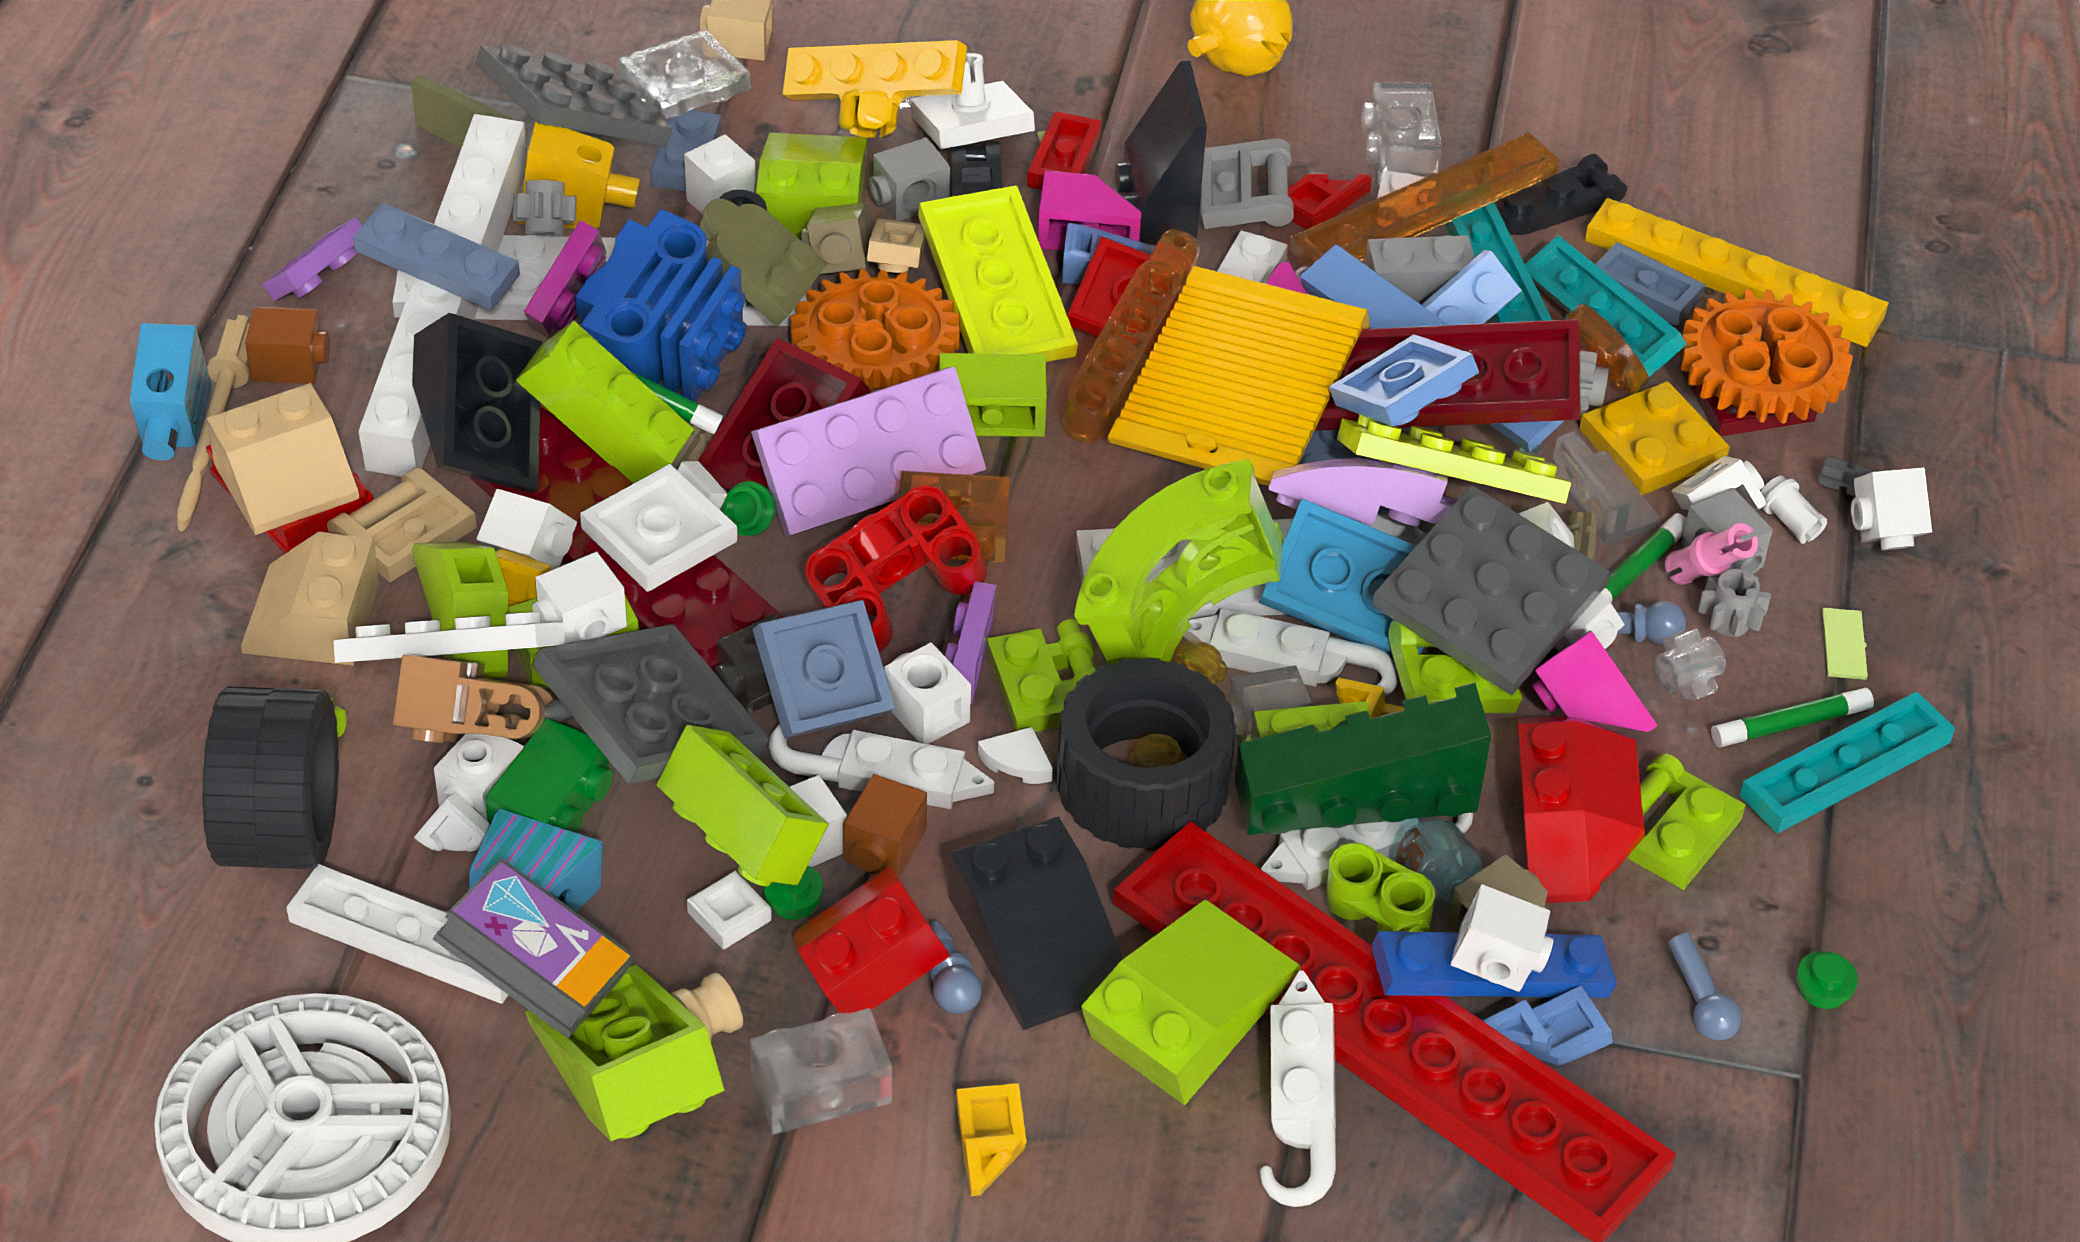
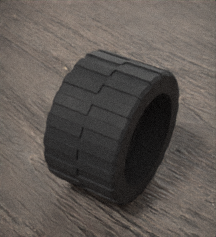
(270, 777)
(1138, 803)

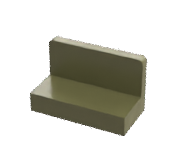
(446, 110)

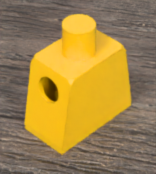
(583, 167)

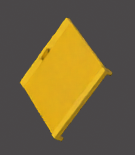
(1238, 374)

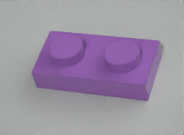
(301, 273)
(973, 626)

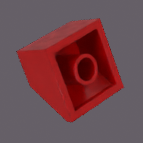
(869, 944)

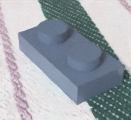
(688, 133)
(1655, 284)

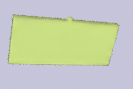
(1844, 643)

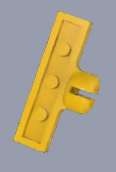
(874, 78)

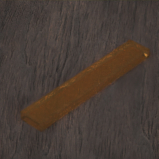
(1431, 199)

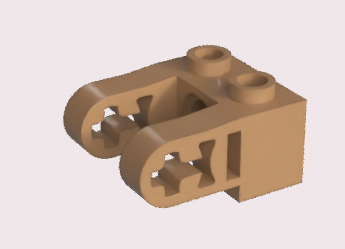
(452, 697)

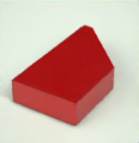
(1321, 198)

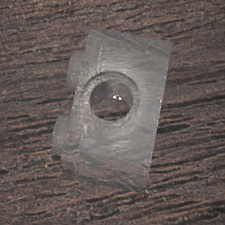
(1402, 129)
(852, 1078)

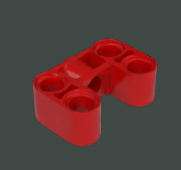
(892, 546)

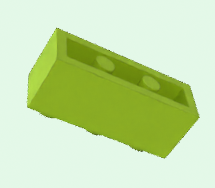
(604, 403)
(741, 806)

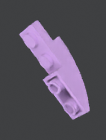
(1361, 485)

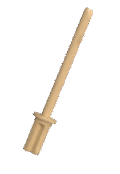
(228, 371)

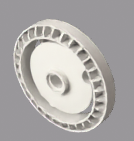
(313, 1175)

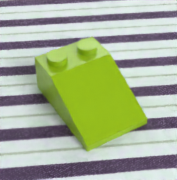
(808, 174)
(1187, 998)
(634, 1057)

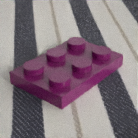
(554, 300)

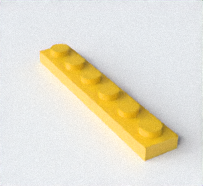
(1733, 268)

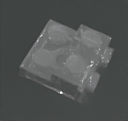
(684, 74)

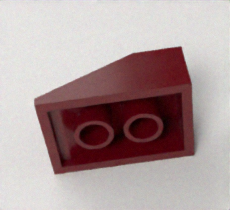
(781, 388)

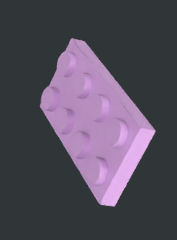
(856, 449)

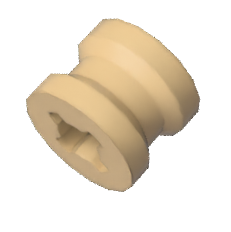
(713, 1004)

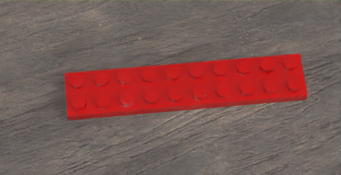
(1421, 1049)

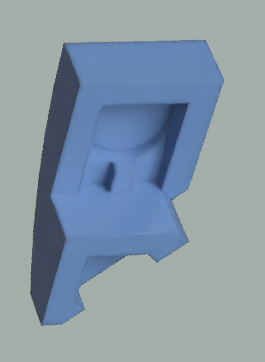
(1557, 1029)

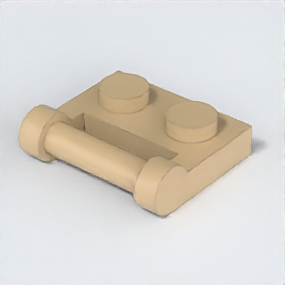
(405, 515)

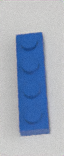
(1422, 967)

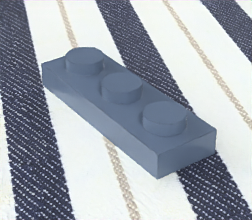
(436, 256)

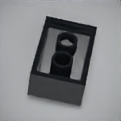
(1166, 159)
(473, 405)
(1035, 919)

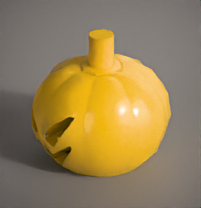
(1241, 34)

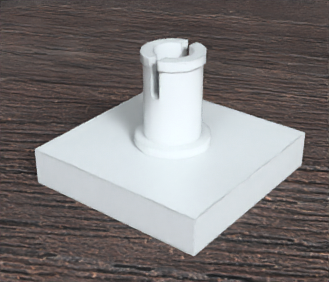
(976, 114)

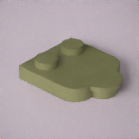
(772, 260)

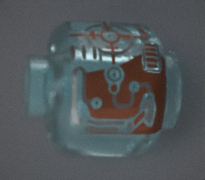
(1441, 855)

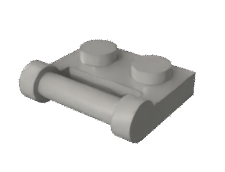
(1229, 184)

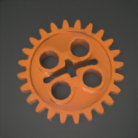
(877, 327)
(1731, 362)

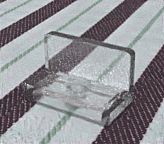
(1604, 489)

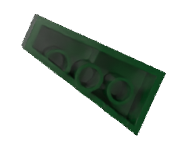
(1368, 769)

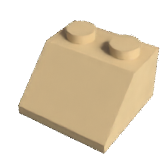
(281, 458)
(314, 598)

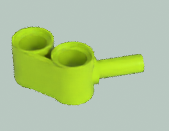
(1382, 890)

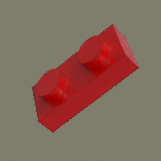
(1065, 147)

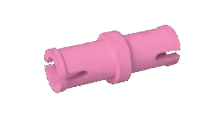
(1711, 554)

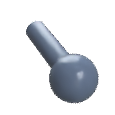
(1715, 1013)

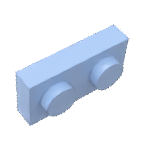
(1474, 292)

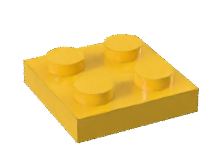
(1654, 437)

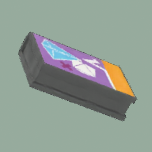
(534, 947)

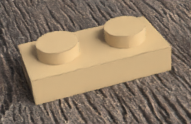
(896, 245)

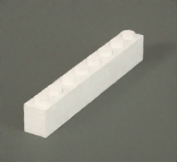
(473, 207)

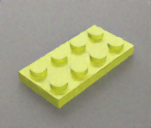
(997, 275)
(1470, 461)

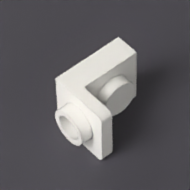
(1720, 477)

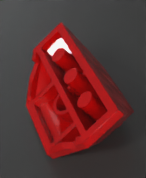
(1578, 803)

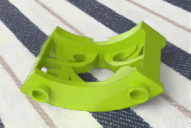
(1229, 551)

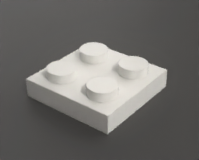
(658, 527)

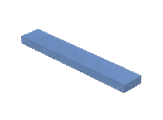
(1349, 281)

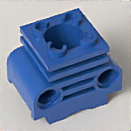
(665, 305)

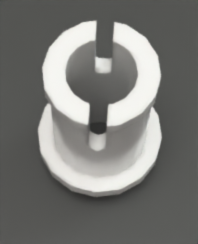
(1793, 508)

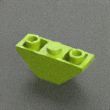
(465, 583)

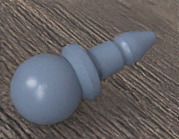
(1654, 622)
(955, 983)

